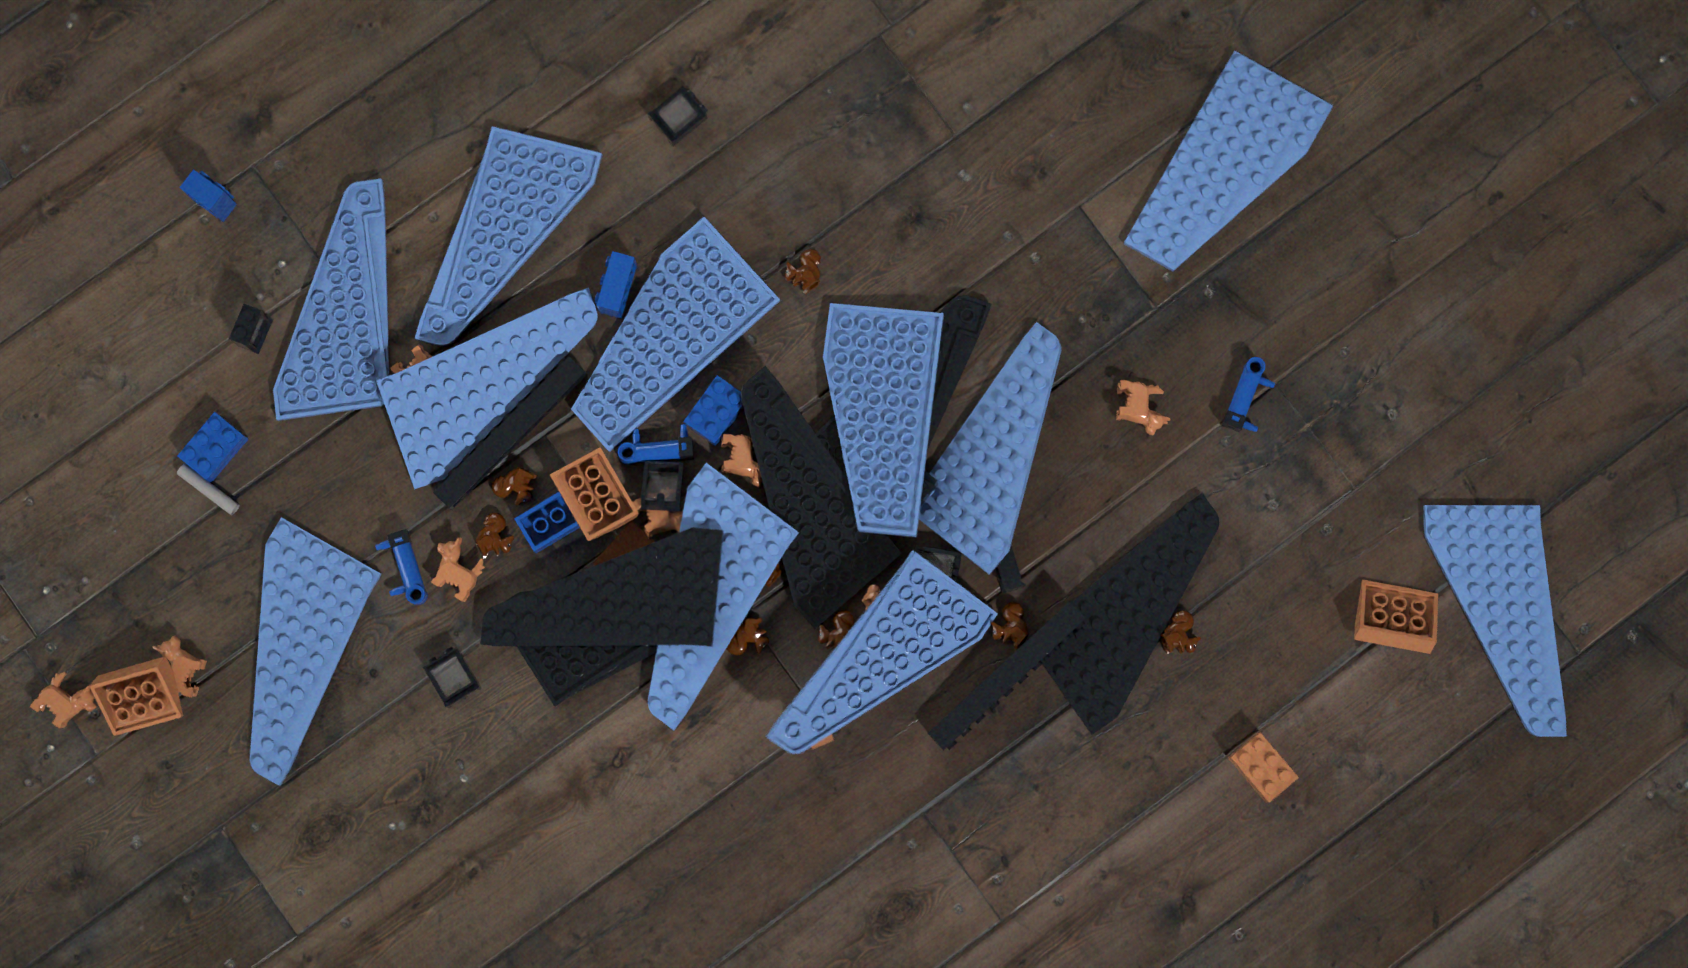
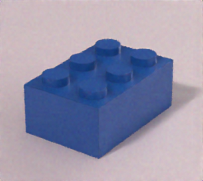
(209, 194)
(616, 284)
(715, 411)
(212, 447)
(547, 522)

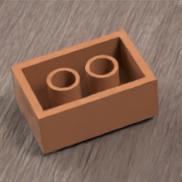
(1263, 767)

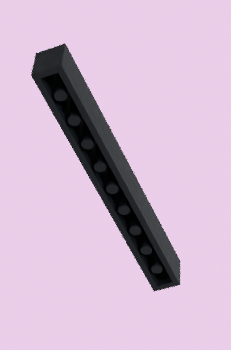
(510, 432)
(1006, 676)

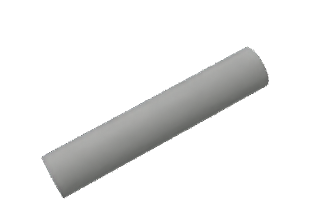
(208, 489)

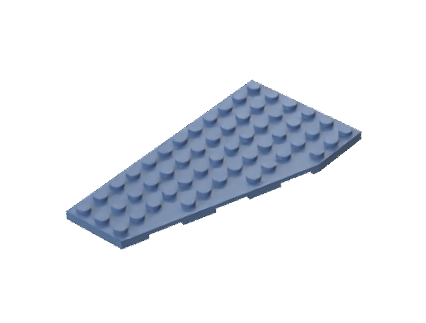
(1234, 151)
(677, 325)
(882, 399)

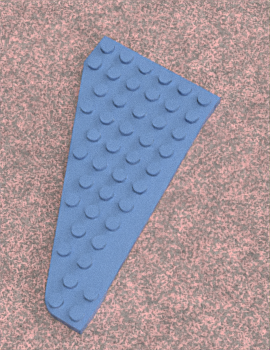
(511, 209)
(344, 320)
(464, 392)
(992, 455)
(750, 552)
(1501, 582)
(305, 623)
(899, 638)

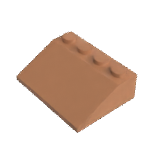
(594, 495)
(1397, 617)
(138, 696)

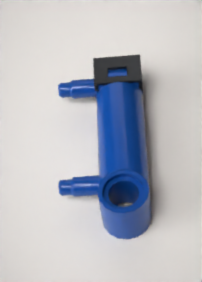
(1243, 396)
(657, 451)
(407, 564)

